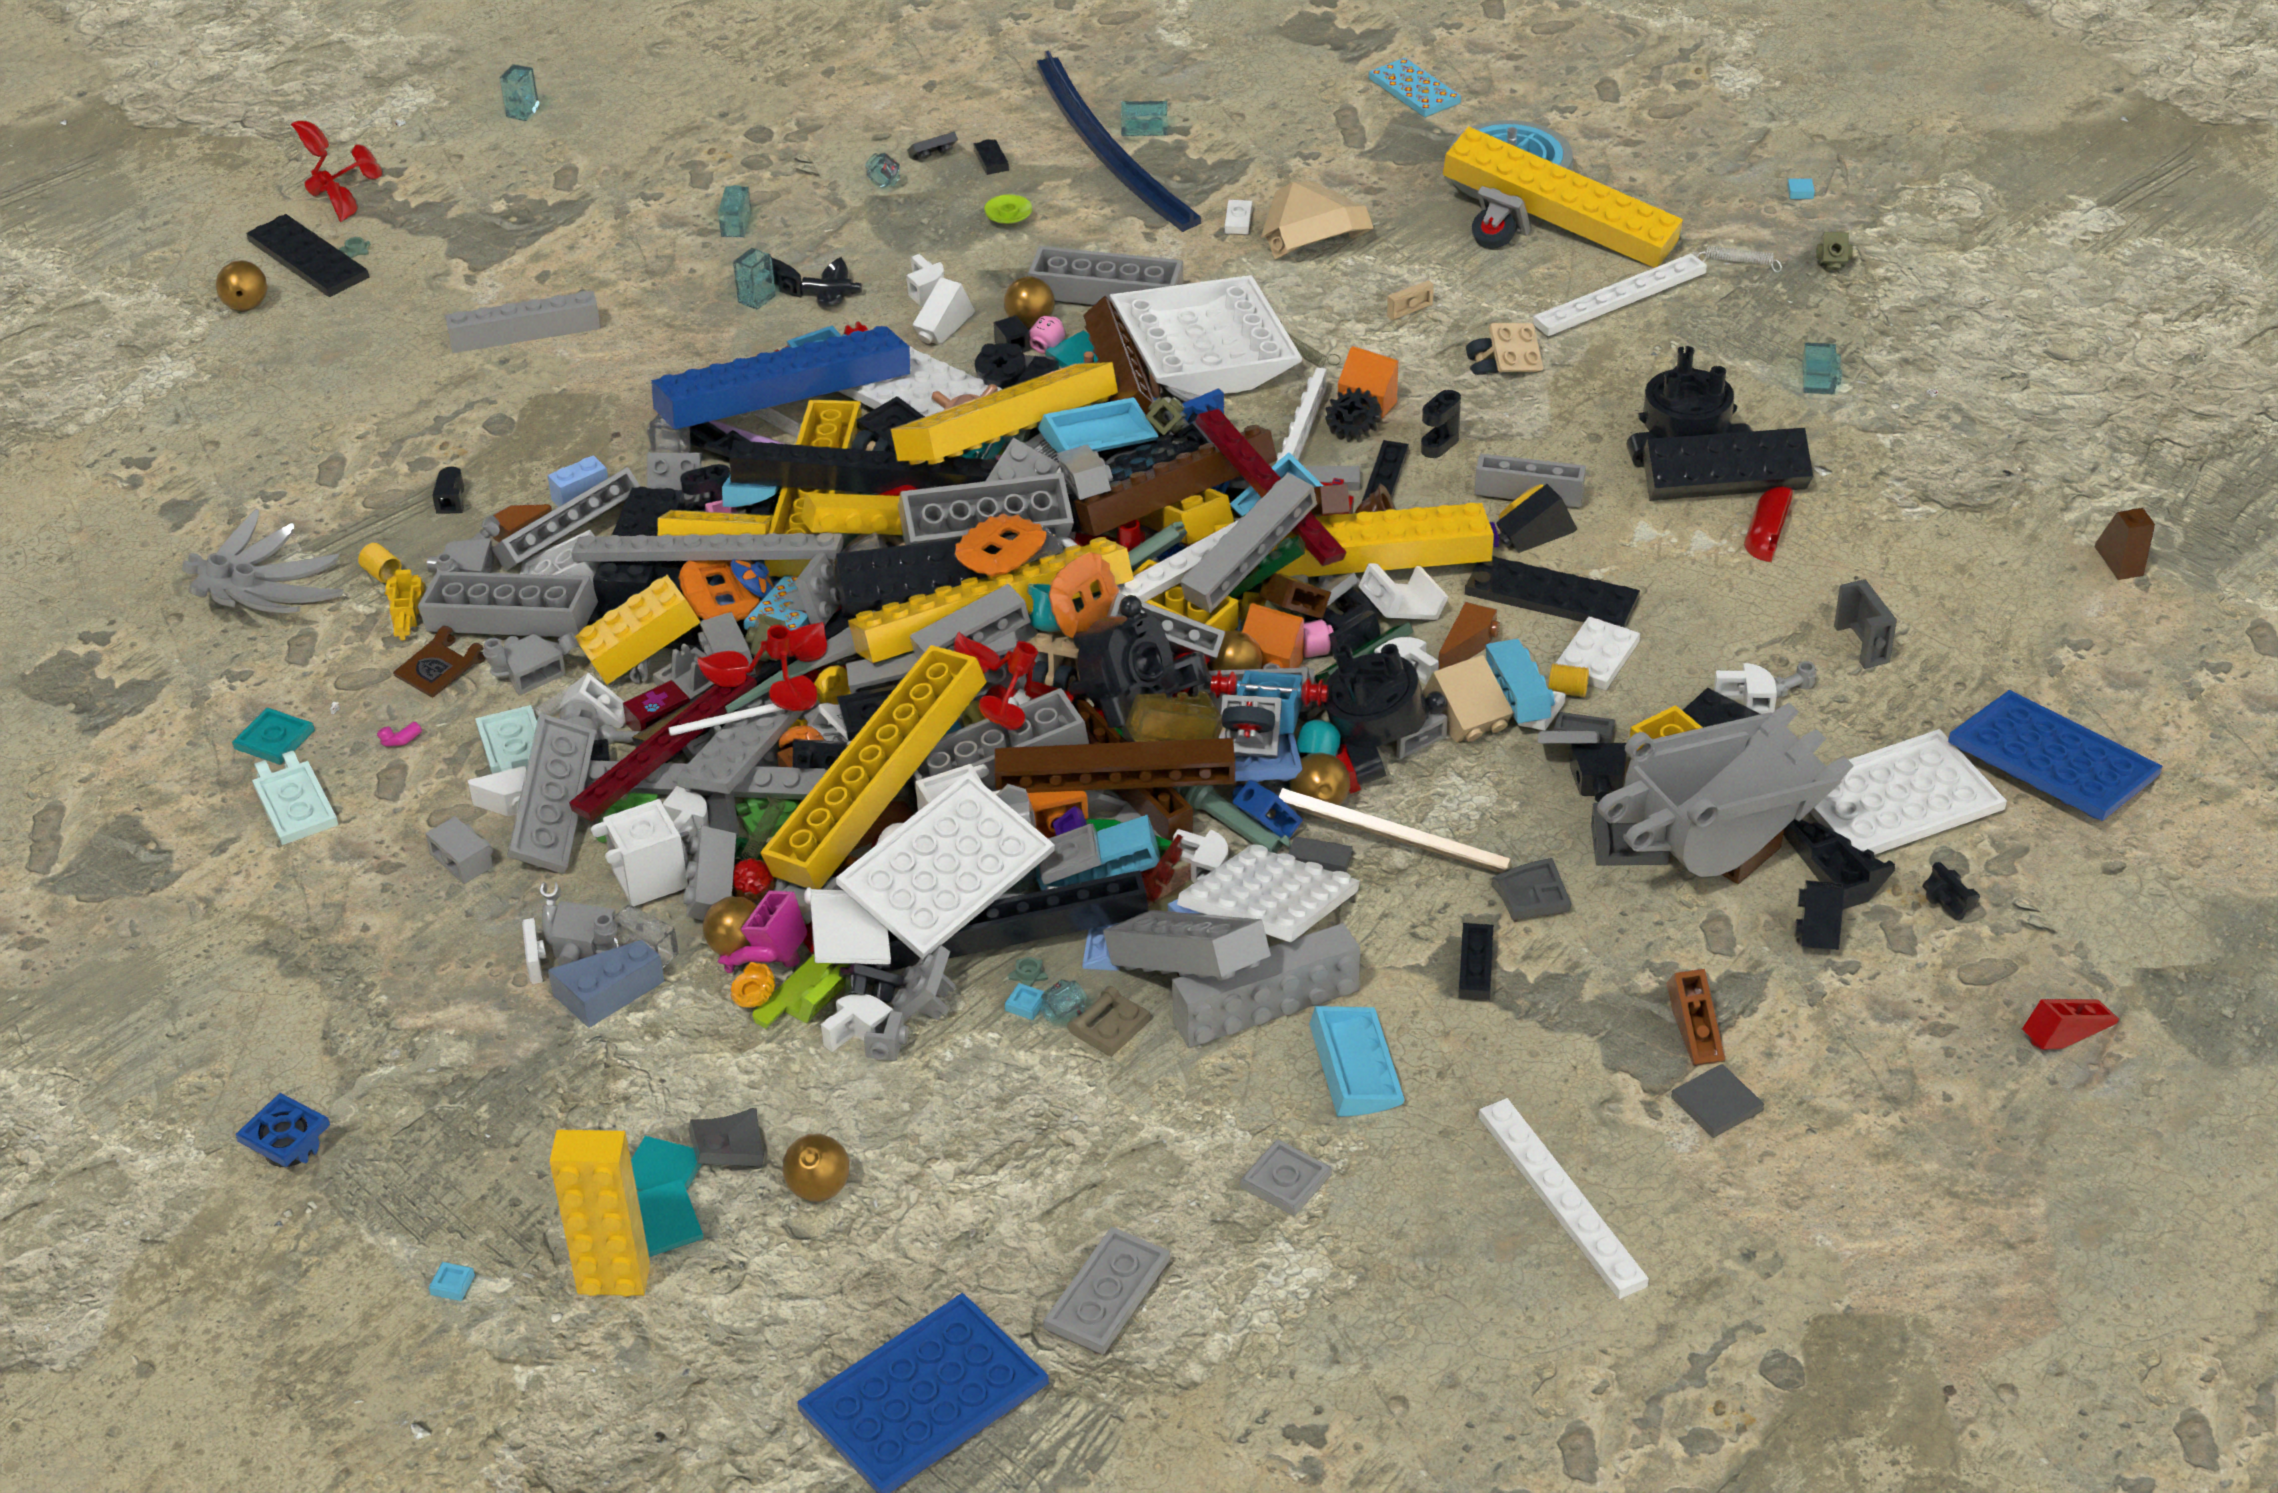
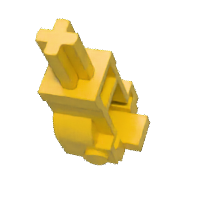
(404, 595)

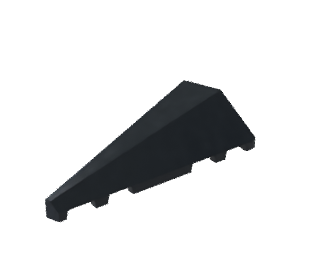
(713, 439)
(1837, 861)

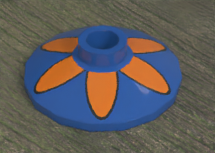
(753, 576)

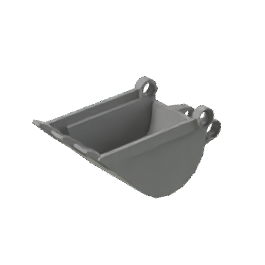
(1720, 789)

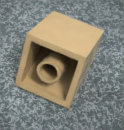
(1473, 699)

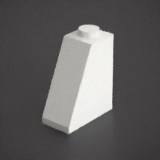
(943, 312)

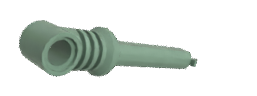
(1148, 550)
(1205, 798)

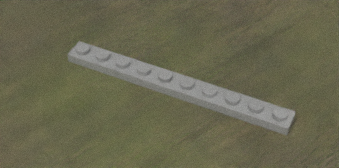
(706, 547)
(758, 783)

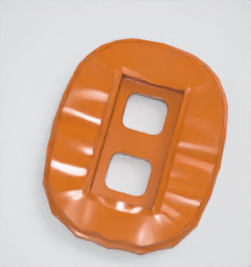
(1012, 552)
(1077, 578)
(702, 595)

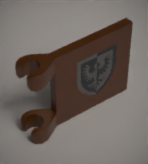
(437, 665)

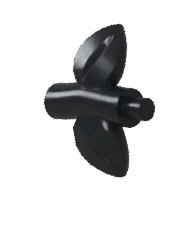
(832, 284)

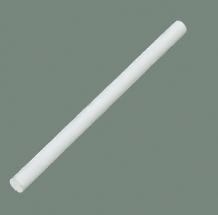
(726, 718)

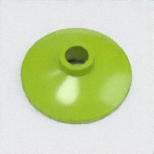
(1008, 208)

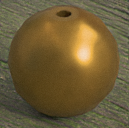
(241, 285)
(1029, 300)
(1237, 652)
(1322, 778)
(724, 924)
(816, 1167)

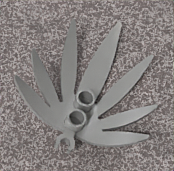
(233, 572)

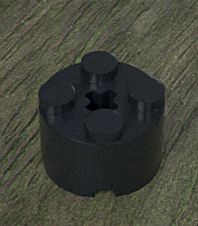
(1000, 364)

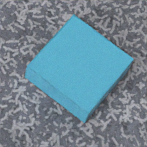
(1800, 188)
(1024, 1001)
(451, 1281)

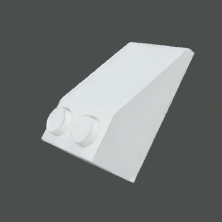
(560, 561)

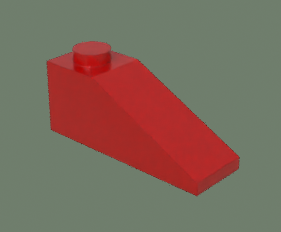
(2067, 1021)

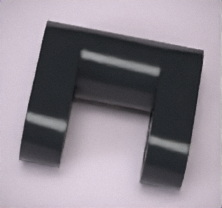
(1444, 415)
(704, 480)
(1352, 604)

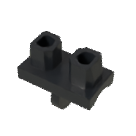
(816, 753)
(1947, 889)
(883, 982)

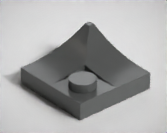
(1532, 890)
(728, 1139)

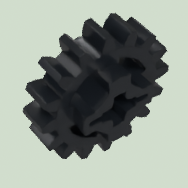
(1353, 414)

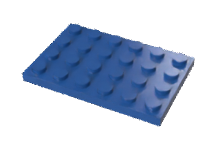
(2055, 754)
(922, 1394)

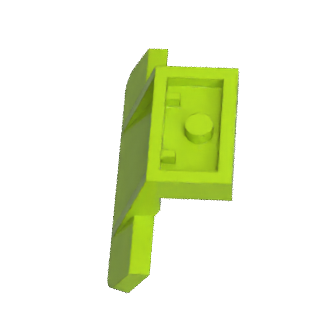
(802, 993)

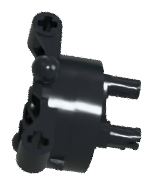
(1685, 404)
(1130, 658)
(1376, 703)

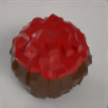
(752, 880)

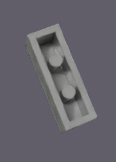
(1085, 471)
(723, 634)
(709, 870)

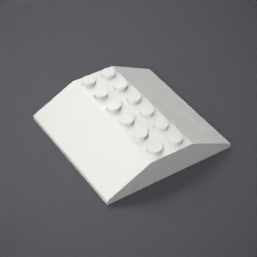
(1207, 335)

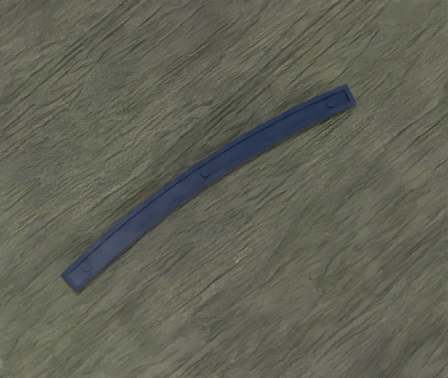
(1109, 151)

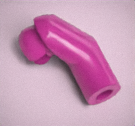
(400, 738)

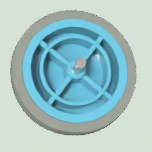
(1526, 136)

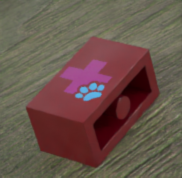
(653, 705)

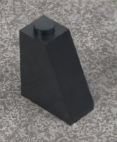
(1536, 521)

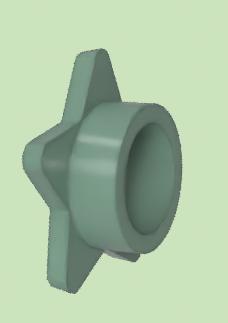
(355, 246)
(1029, 965)

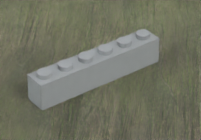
(523, 321)
(565, 519)
(1248, 542)

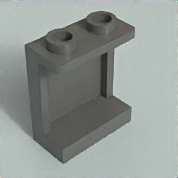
(1869, 618)
(1612, 849)

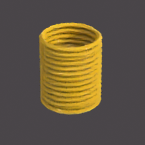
(379, 562)
(1569, 679)

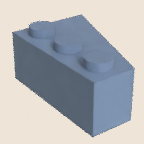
(606, 981)

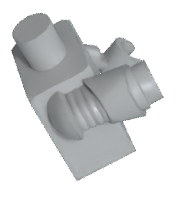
(468, 555)
(528, 660)
(576, 928)

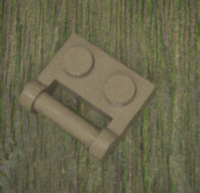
(1113, 1030)

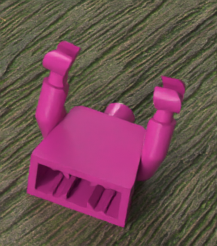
(773, 931)

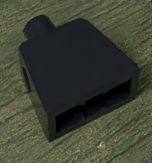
(1598, 768)

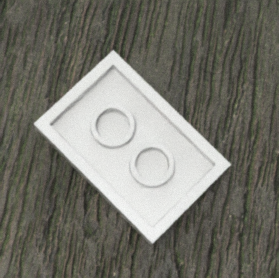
(1601, 649)

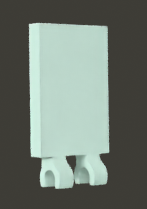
(507, 737)
(293, 799)

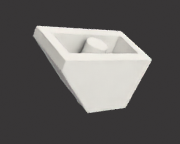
(607, 704)
(498, 791)

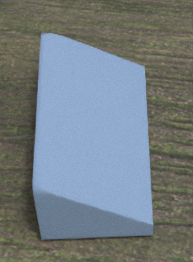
(1096, 950)

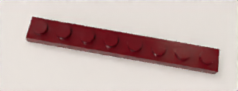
(1262, 478)
(654, 752)

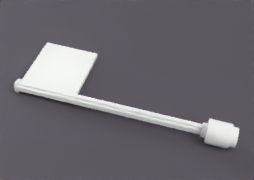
(848, 931)

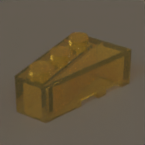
(1178, 718)

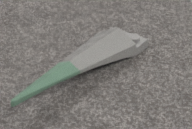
(837, 648)

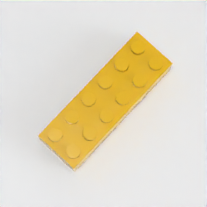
(600, 1212)

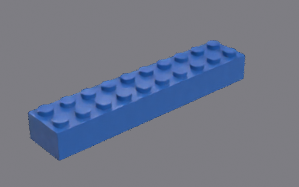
(780, 377)

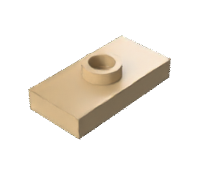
(1410, 300)

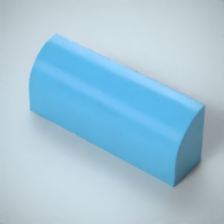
(1122, 850)

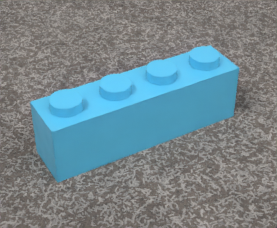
(1520, 680)

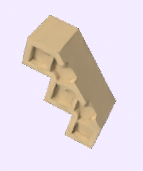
(1311, 213)

